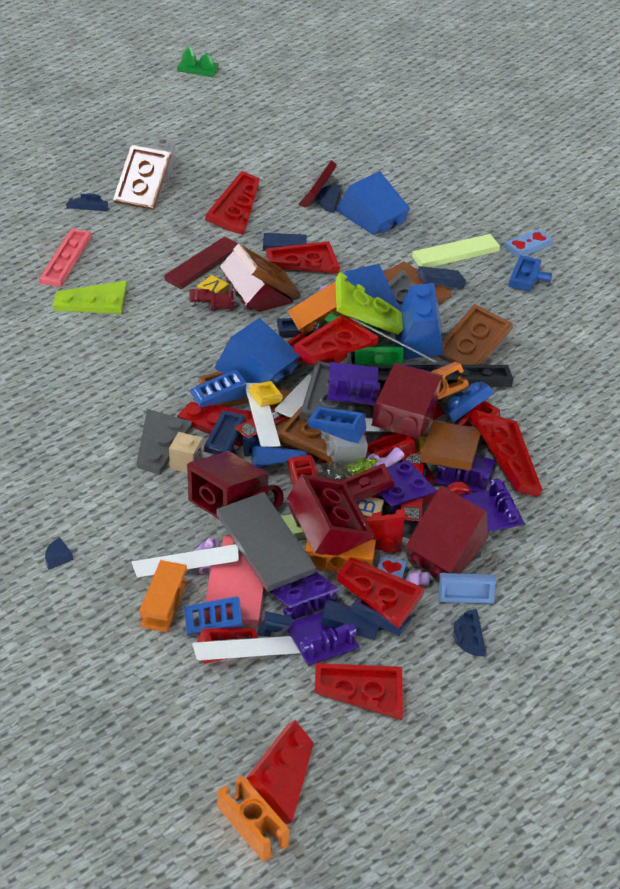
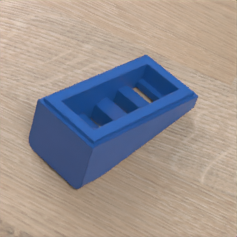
(220, 389)
(340, 423)
(268, 456)
(222, 604)

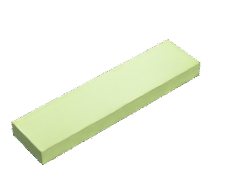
(456, 251)

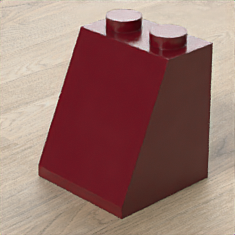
(407, 401)
(222, 481)
(447, 534)

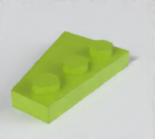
(94, 299)
(357, 304)

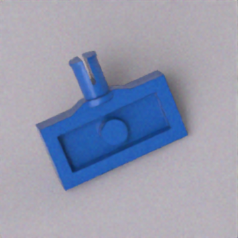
(526, 273)
(466, 401)

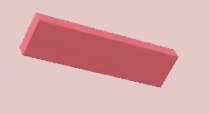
(65, 258)

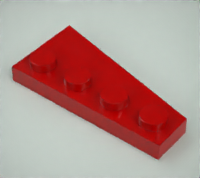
(235, 204)
(510, 451)

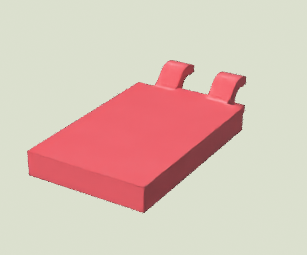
(235, 580)

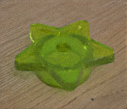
(361, 465)

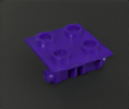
(353, 383)
(476, 478)
(408, 486)
(499, 506)
(305, 593)
(321, 642)

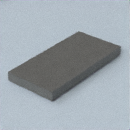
(266, 541)

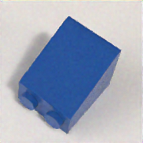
(373, 204)
(373, 281)
(421, 322)
(258, 355)

